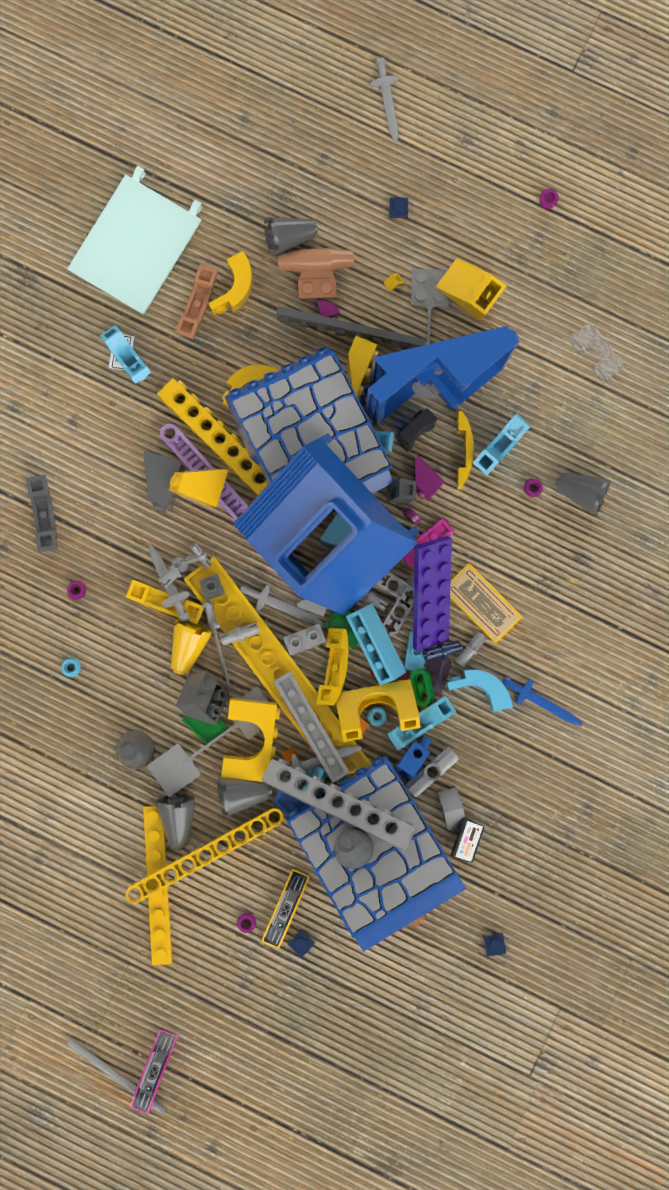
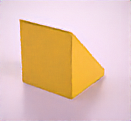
(393, 281)

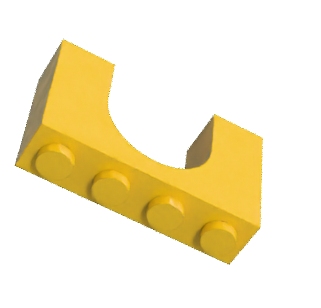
(396, 694)
(264, 716)

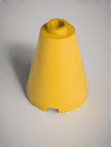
(187, 645)

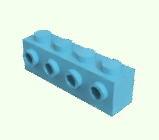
(376, 644)

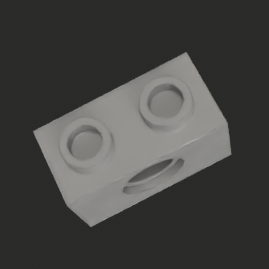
(304, 640)

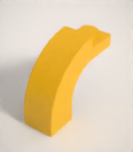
(241, 288)
(245, 375)

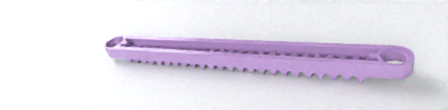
(195, 461)

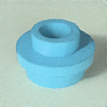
(64, 667)
(381, 721)

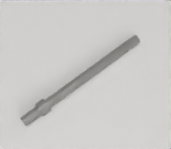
(110, 1072)

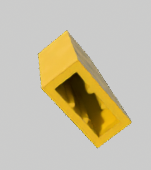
(199, 485)

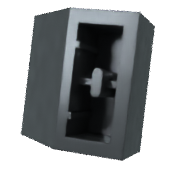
(202, 698)

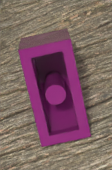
(426, 479)

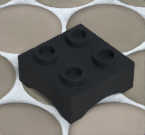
(422, 423)

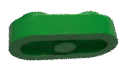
(421, 687)

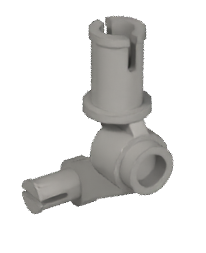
(181, 565)

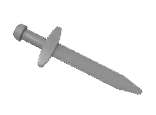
(385, 82)
(175, 598)
(265, 598)
(213, 625)
(315, 762)

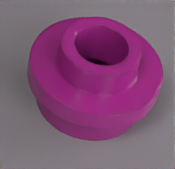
(537, 484)
(70, 590)
(246, 929)

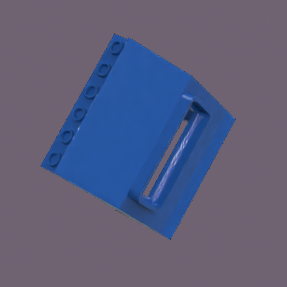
(298, 502)

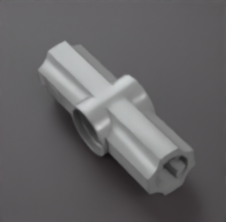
(441, 763)

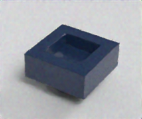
(398, 207)
(301, 943)
(494, 944)

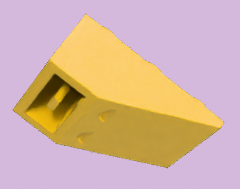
(471, 288)
(358, 363)

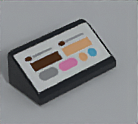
(467, 840)

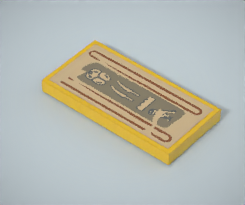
(483, 603)

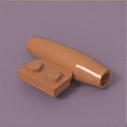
(316, 269)

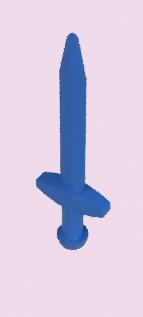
(526, 693)

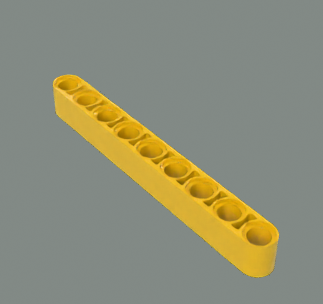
(198, 863)

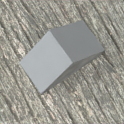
(311, 607)
(451, 808)

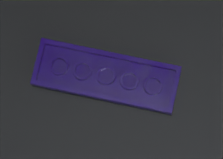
(431, 592)

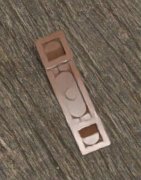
(198, 302)

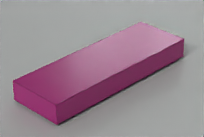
(438, 530)

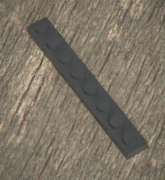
(342, 328)

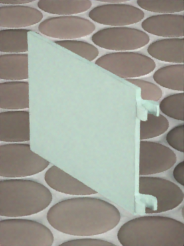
(135, 243)

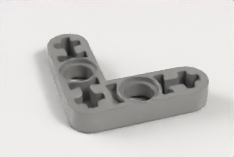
(399, 594)

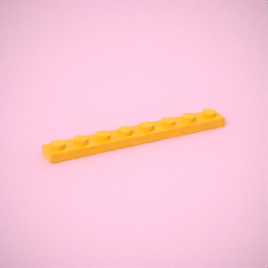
(159, 902)

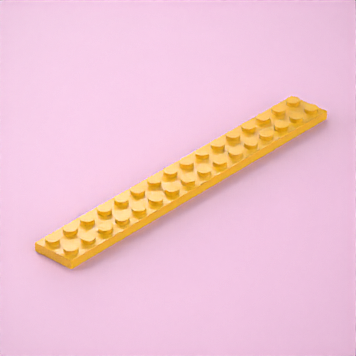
(268, 657)

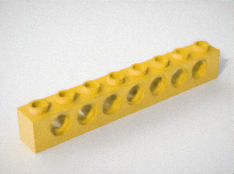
(168, 396)

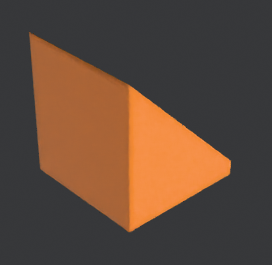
(288, 754)

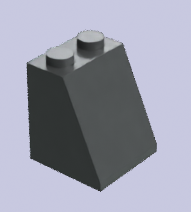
(158, 476)

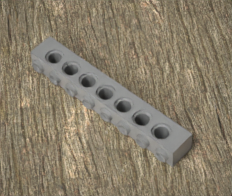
(399, 839)

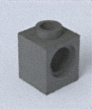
(402, 491)
(212, 587)

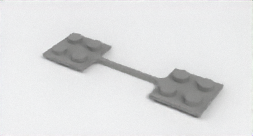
(425, 294)
(176, 768)

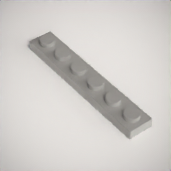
(311, 727)

